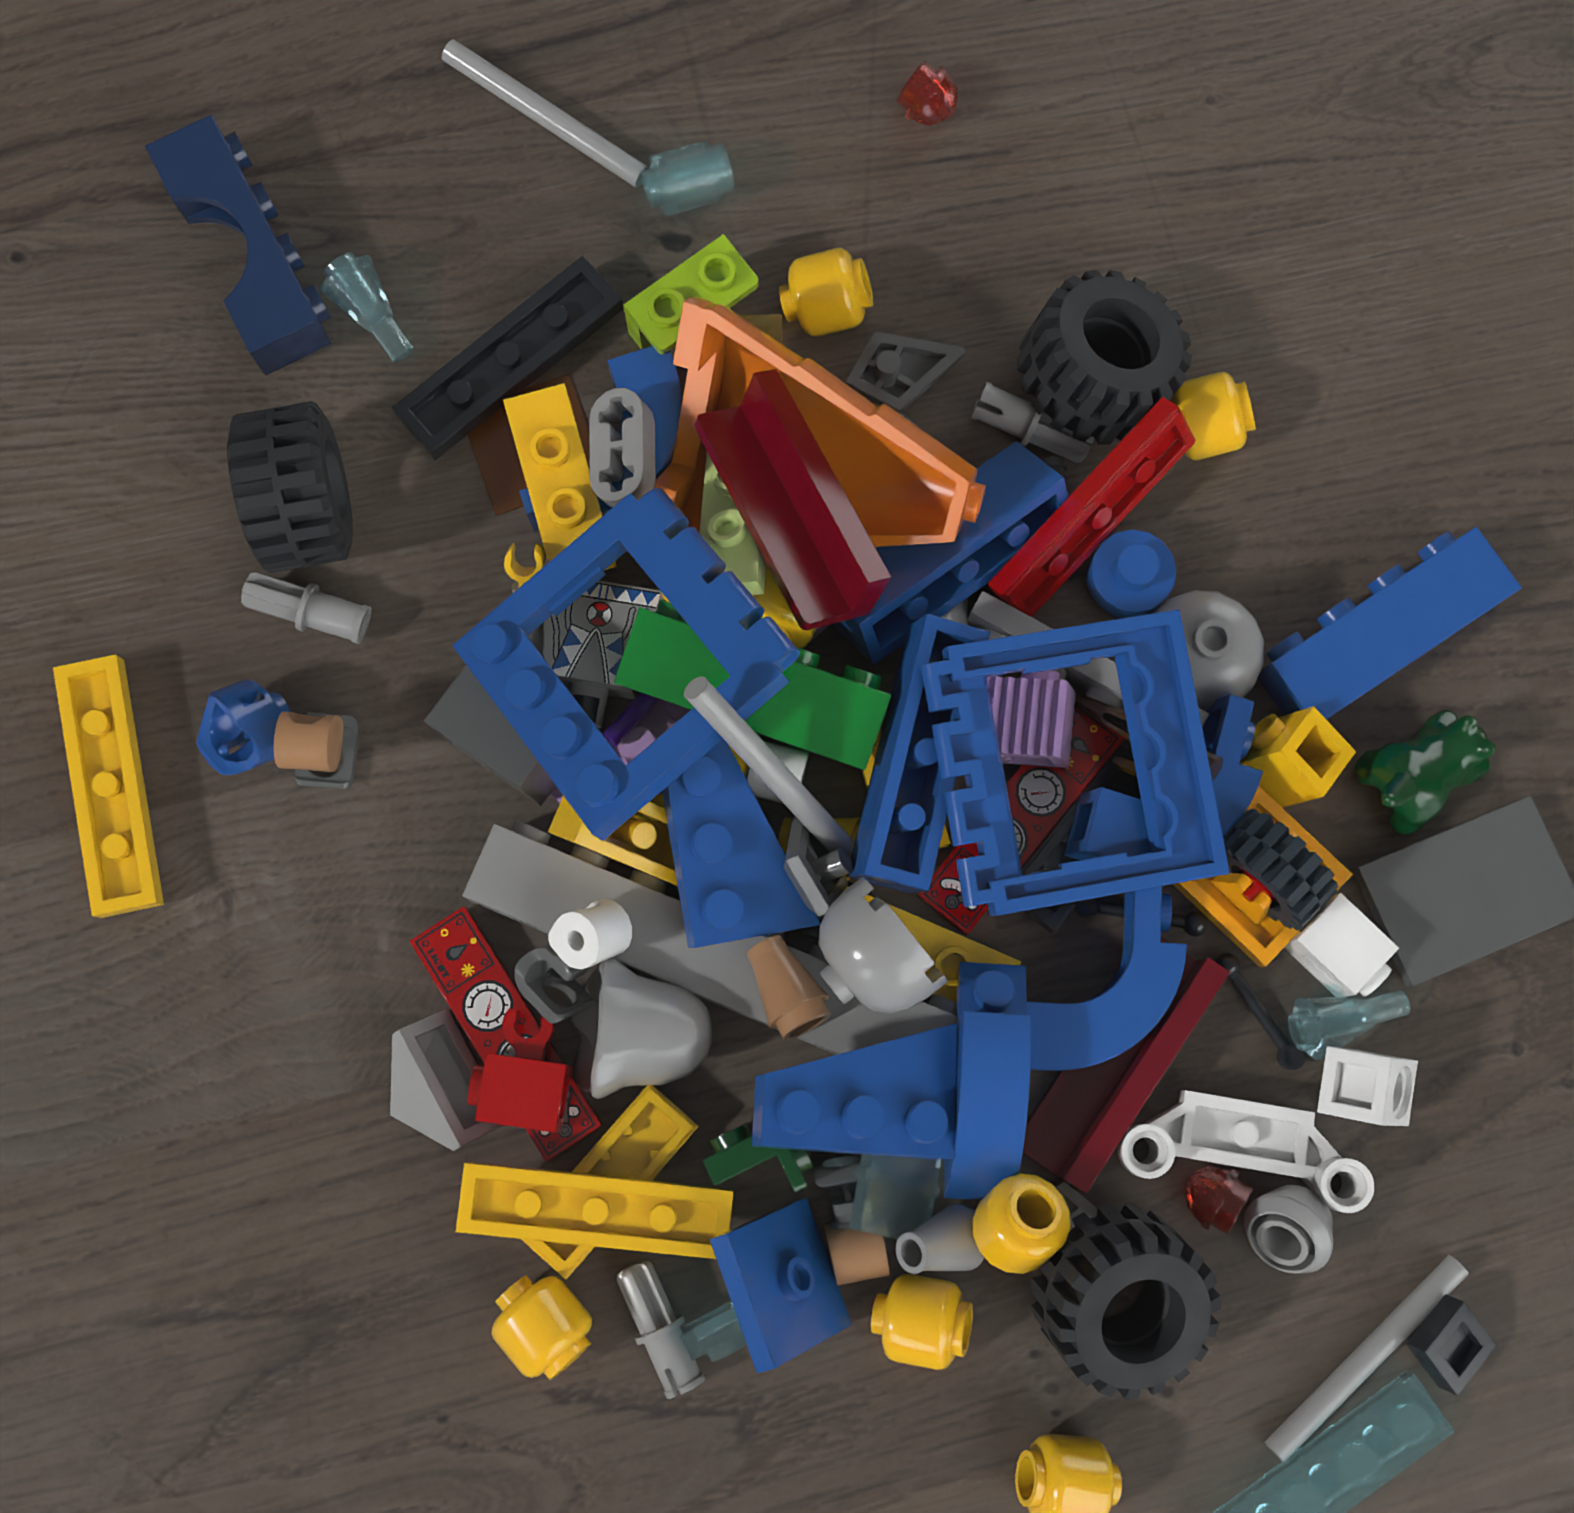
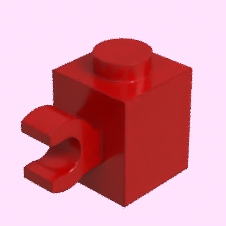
(521, 1088)

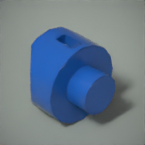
(1131, 574)
(242, 717)

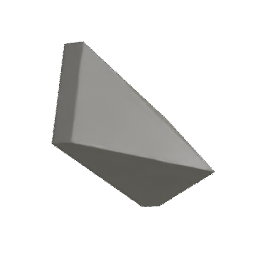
(432, 1082)

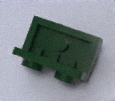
(736, 1154)

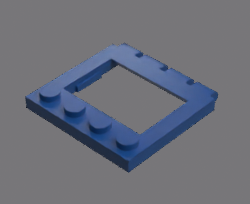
(547, 714)
(1165, 749)

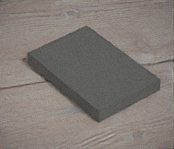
(1468, 891)

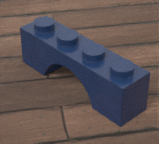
(208, 186)

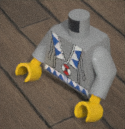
(588, 636)

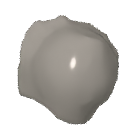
(643, 1034)

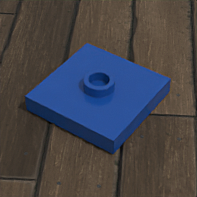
(781, 1284)

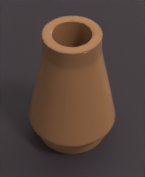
(787, 990)

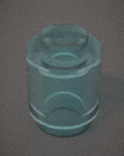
(687, 177)

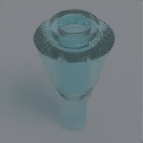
(357, 290)
(1339, 1020)

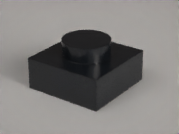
(1451, 1344)

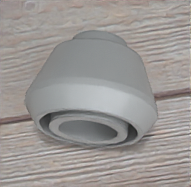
(1290, 1229)

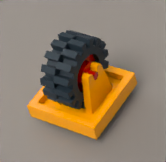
(1273, 884)

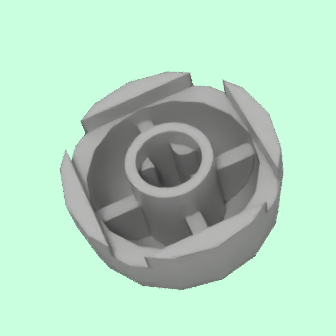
(1220, 642)
(874, 954)

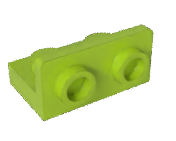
(711, 274)

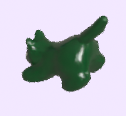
(1422, 771)

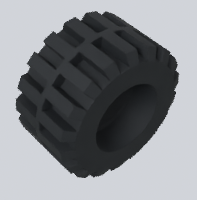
(1126, 327)
(290, 487)
(1154, 1335)

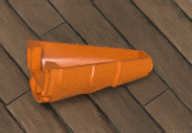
(891, 470)

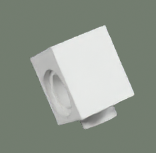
(1343, 949)
(1367, 1086)

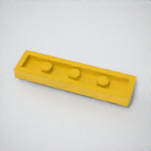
(108, 786)
(592, 1209)

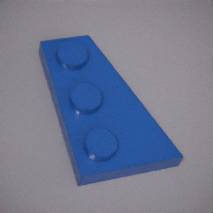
(727, 856)
(865, 1101)

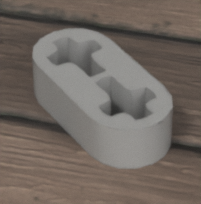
(612, 451)

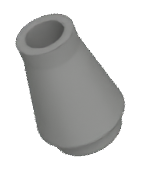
(941, 1243)

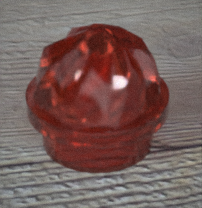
(928, 95)
(1216, 1197)

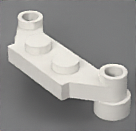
(1250, 1138)

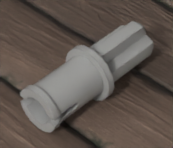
(1021, 420)
(306, 606)
(659, 1328)

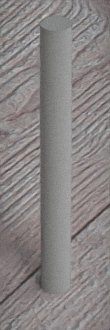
(544, 112)
(766, 765)
(1365, 1358)

